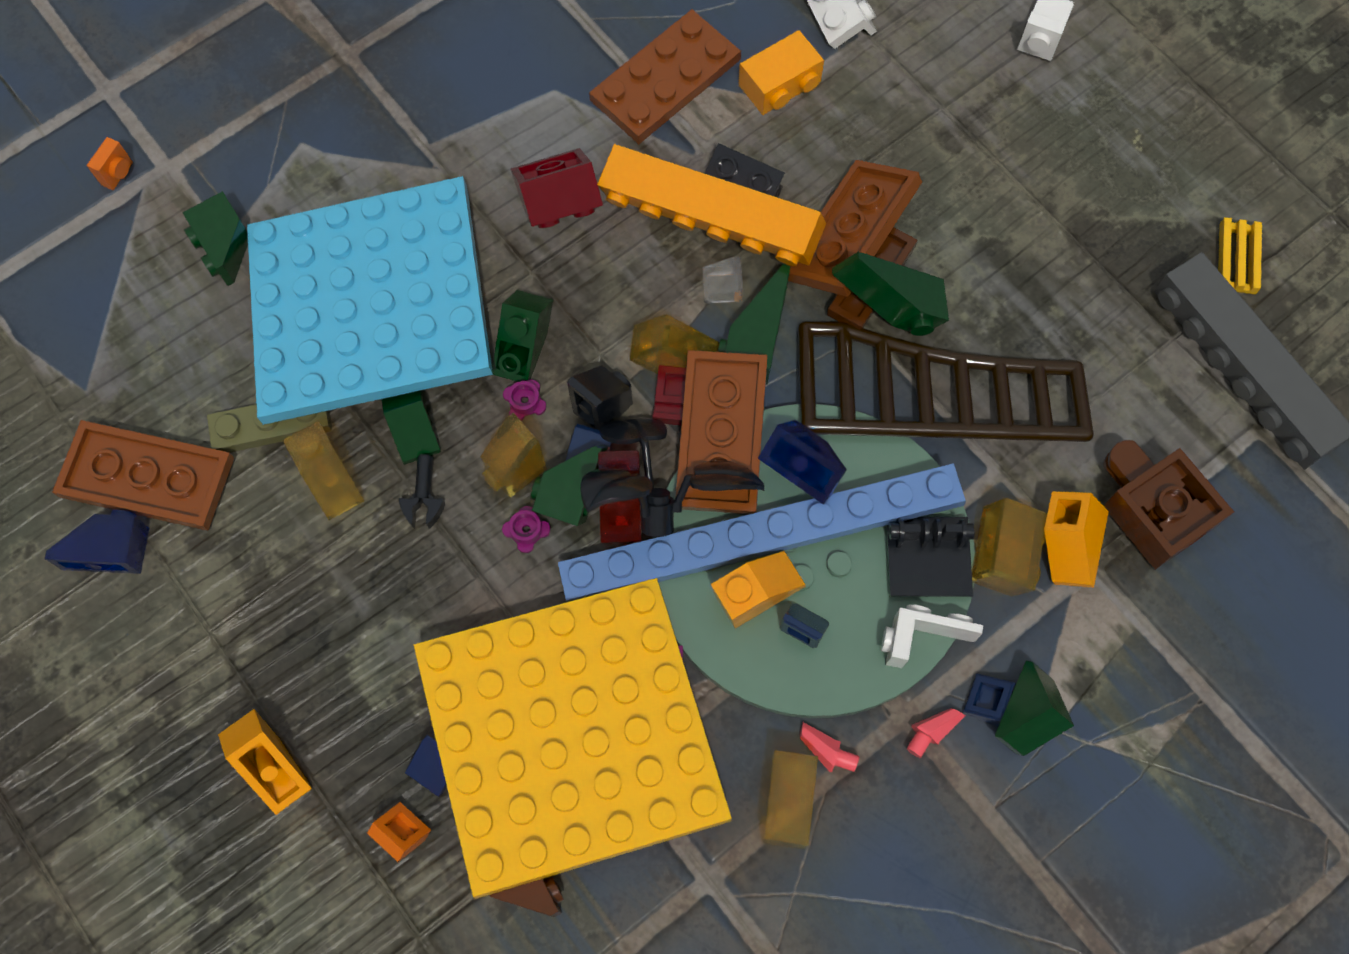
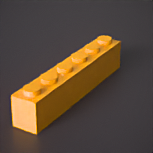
(712, 205)

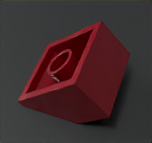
(557, 188)

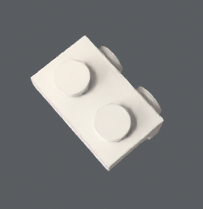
(842, 19)

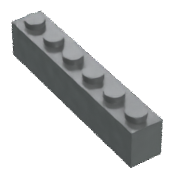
(1253, 361)

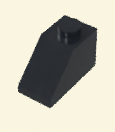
(599, 396)

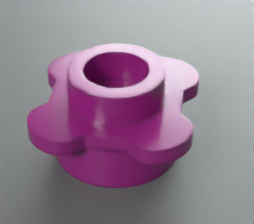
(524, 389)
(521, 519)

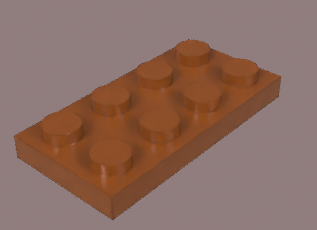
(665, 76)
(857, 220)
(722, 424)
(144, 475)

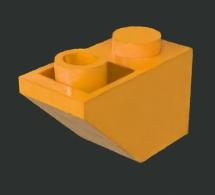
(1074, 537)

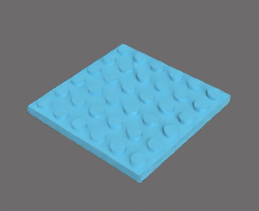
(366, 301)

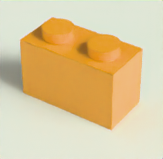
(781, 72)

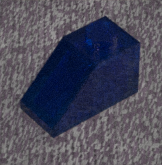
(804, 459)
(103, 545)

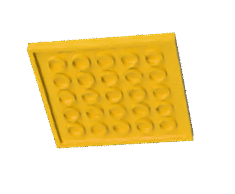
(568, 737)

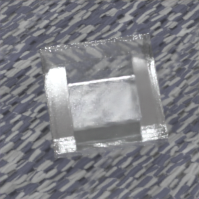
(723, 281)

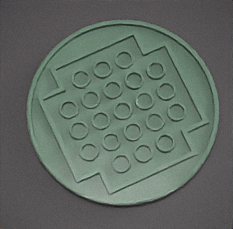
(843, 584)

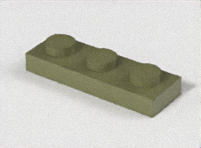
(242, 430)

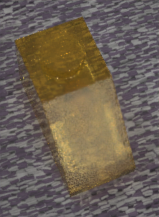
(667, 343)
(512, 457)
(323, 470)

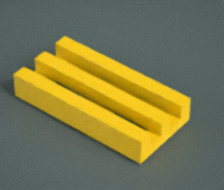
(1241, 229)

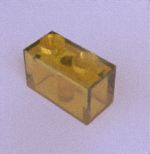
(1009, 547)
(790, 800)

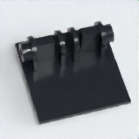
(744, 171)
(930, 557)

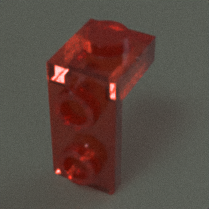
(620, 519)

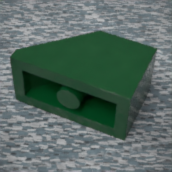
(558, 489)

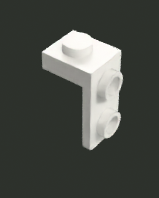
(1045, 27)
(898, 638)

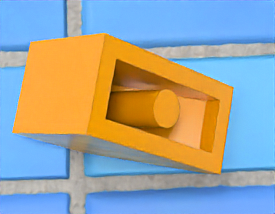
(757, 587)
(263, 761)

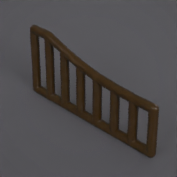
(961, 364)

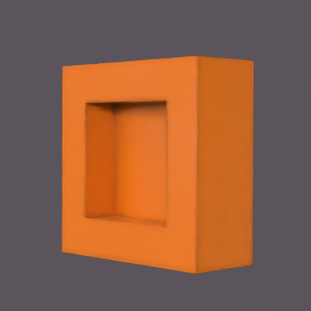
(110, 163)
(398, 831)

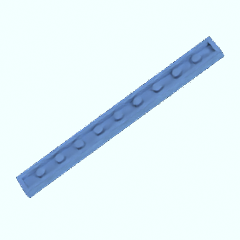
(763, 533)

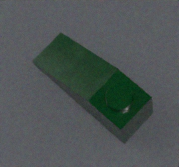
(897, 293)
(759, 323)

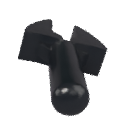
(423, 494)

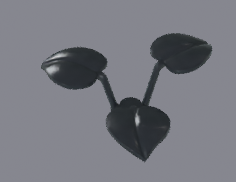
(656, 504)

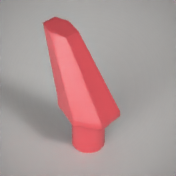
(933, 730)
(827, 749)

